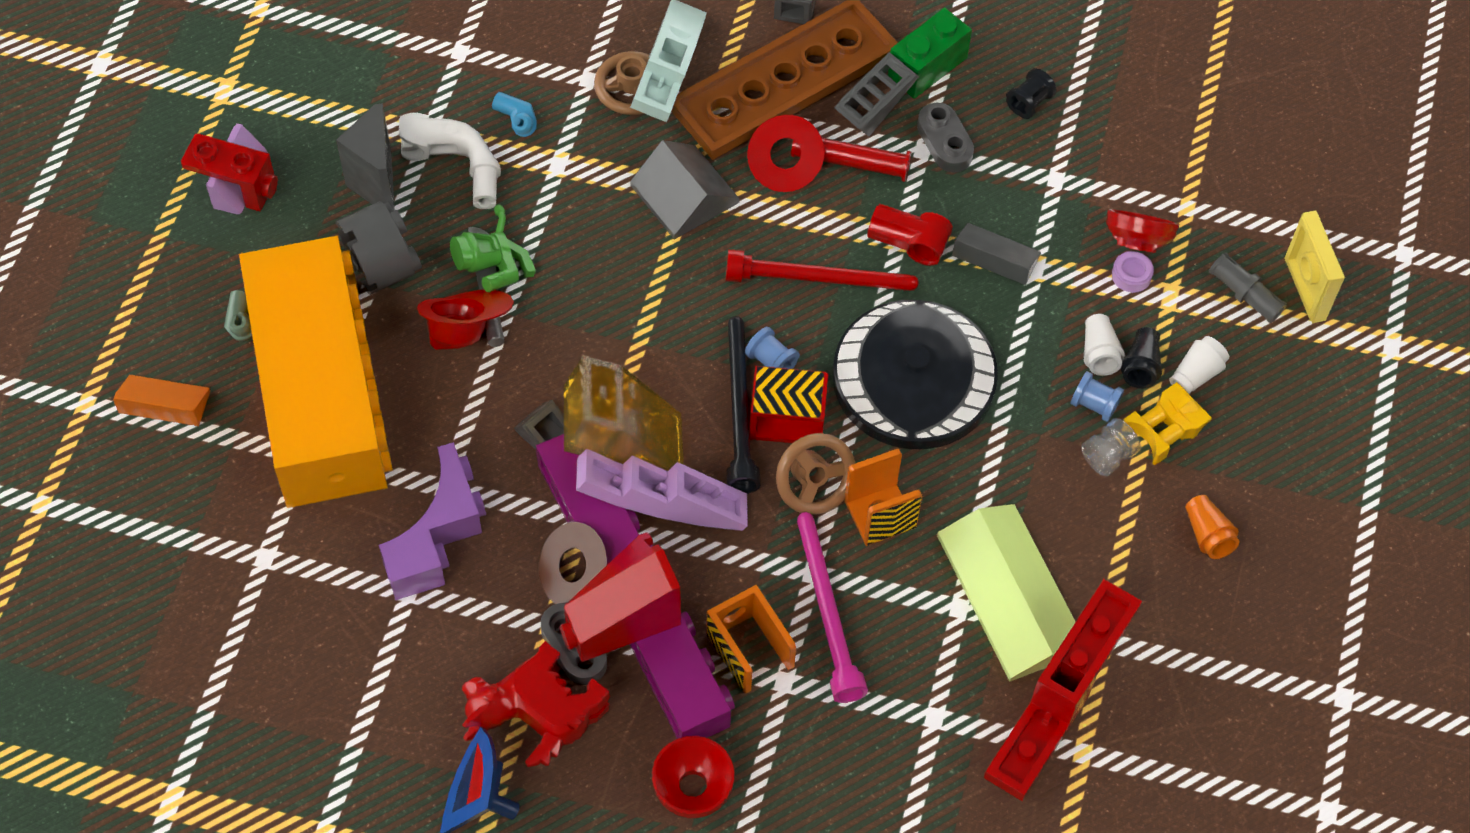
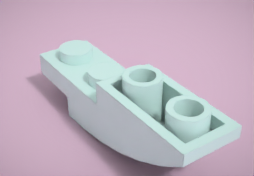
(669, 60)

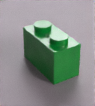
(932, 50)

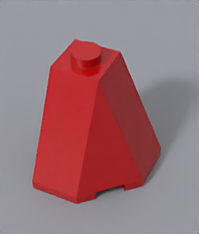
(624, 602)

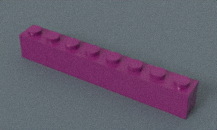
(671, 659)

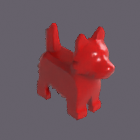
(539, 700)

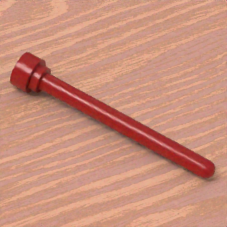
(742, 266)

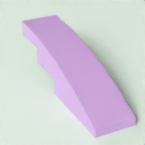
(670, 495)

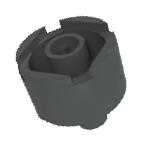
(377, 246)

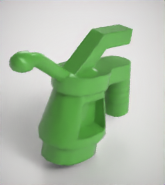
(482, 251)

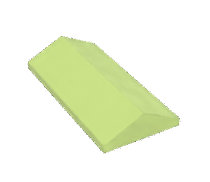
(1008, 587)

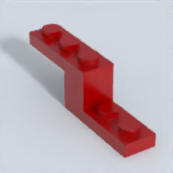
(1062, 689)

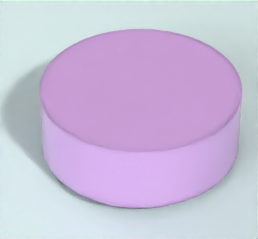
(1132, 271)

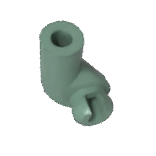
(237, 318)

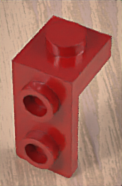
(233, 164)

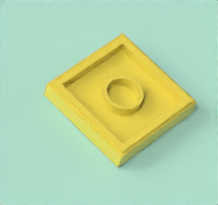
(1314, 267)

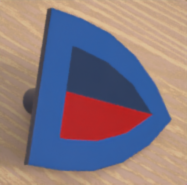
(477, 786)

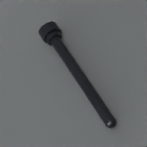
(742, 472)

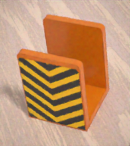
(876, 482)
(752, 605)

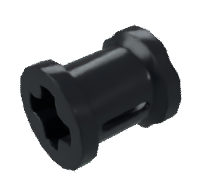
(1031, 93)

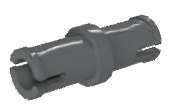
(1248, 287)

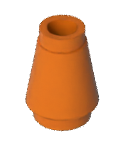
(1211, 528)

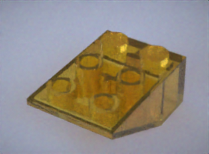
(619, 416)

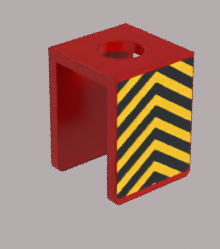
(787, 404)

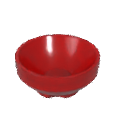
(1140, 230)
(693, 757)

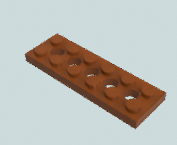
(786, 55)

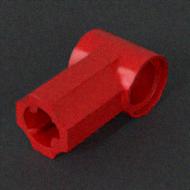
(920, 236)

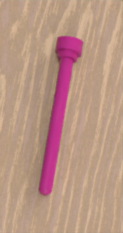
(847, 682)

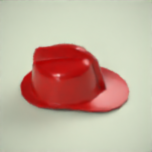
(462, 318)

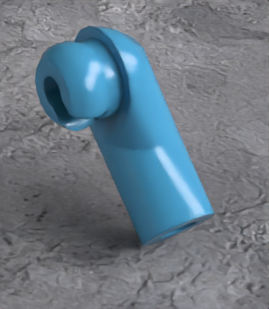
(520, 112)

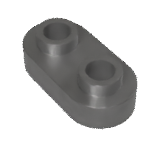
(942, 134)
(569, 659)

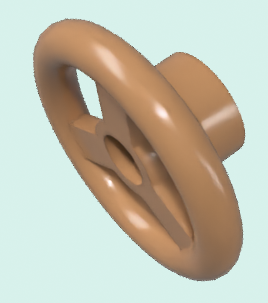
(629, 71)
(802, 462)

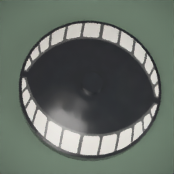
(915, 374)

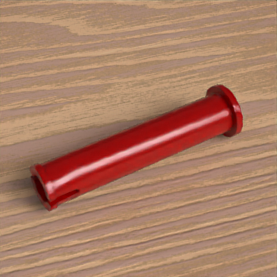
(862, 157)

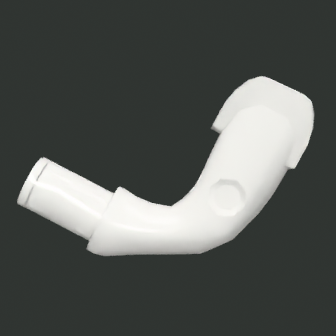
(437, 136)

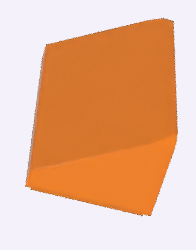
(162, 400)

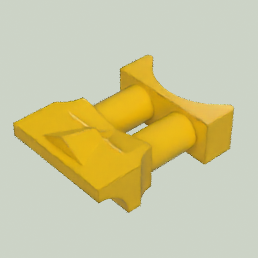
(1178, 411)

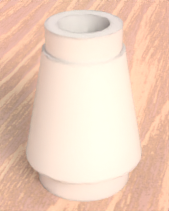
(1102, 348)
(1200, 364)

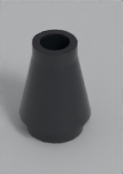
(1143, 361)

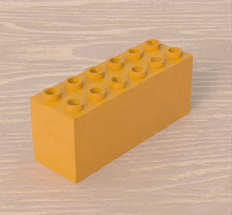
(315, 371)

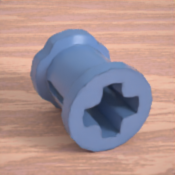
(770, 350)
(1097, 396)

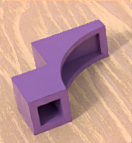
(418, 555)

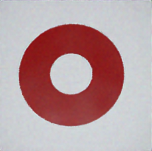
(811, 153)

